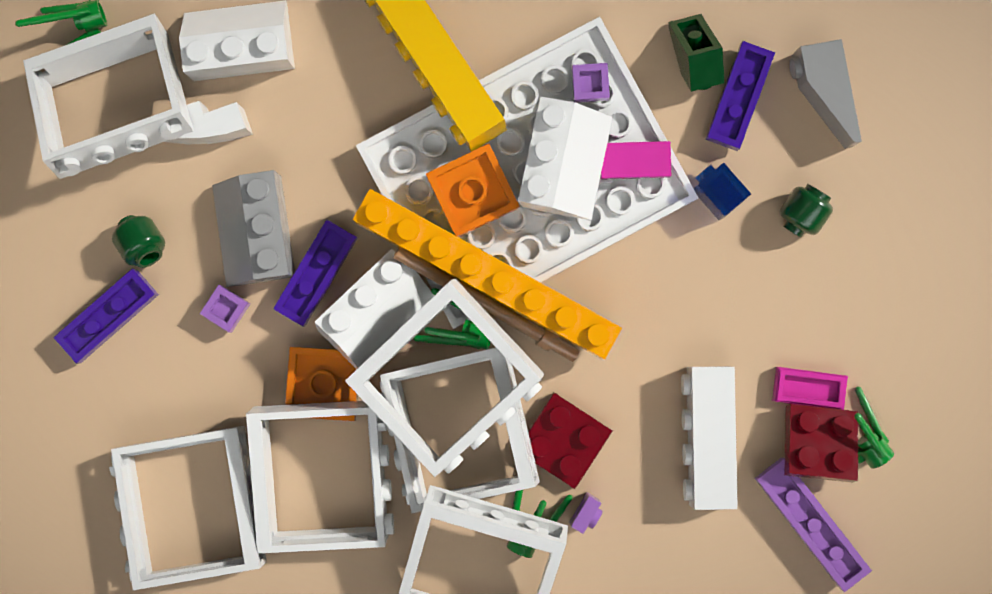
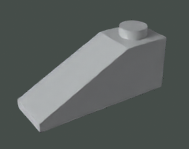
(826, 85)

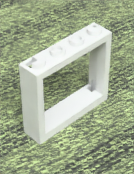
(90, 56)
(477, 433)
(405, 460)
(490, 520)
(133, 530)
(274, 541)

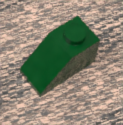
(697, 52)

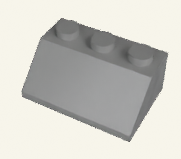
(253, 228)

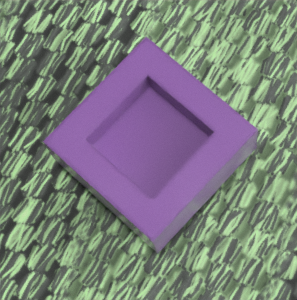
(590, 82)
(225, 308)
(586, 514)

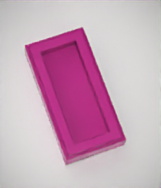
(637, 160)
(809, 388)

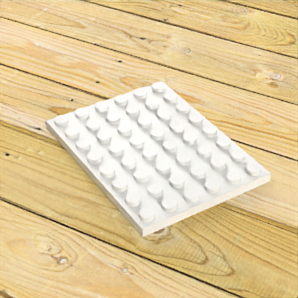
(529, 238)

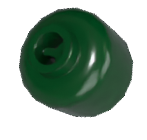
(806, 210)
(138, 241)

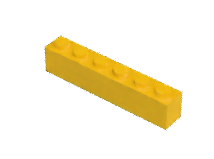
(442, 70)

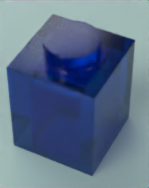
(720, 190)

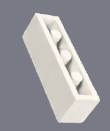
(711, 438)

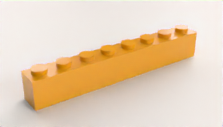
(487, 274)

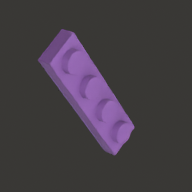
(813, 526)

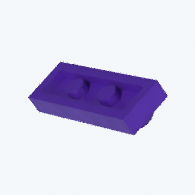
(740, 96)
(315, 273)
(106, 316)

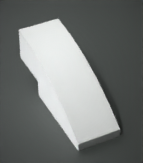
(215, 126)

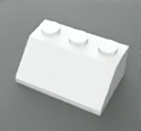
(236, 41)
(565, 159)
(373, 309)

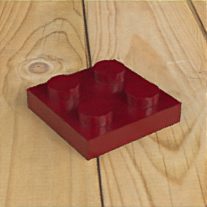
(566, 440)
(821, 443)

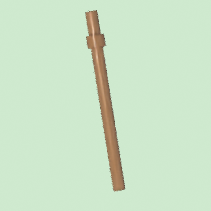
(543, 337)

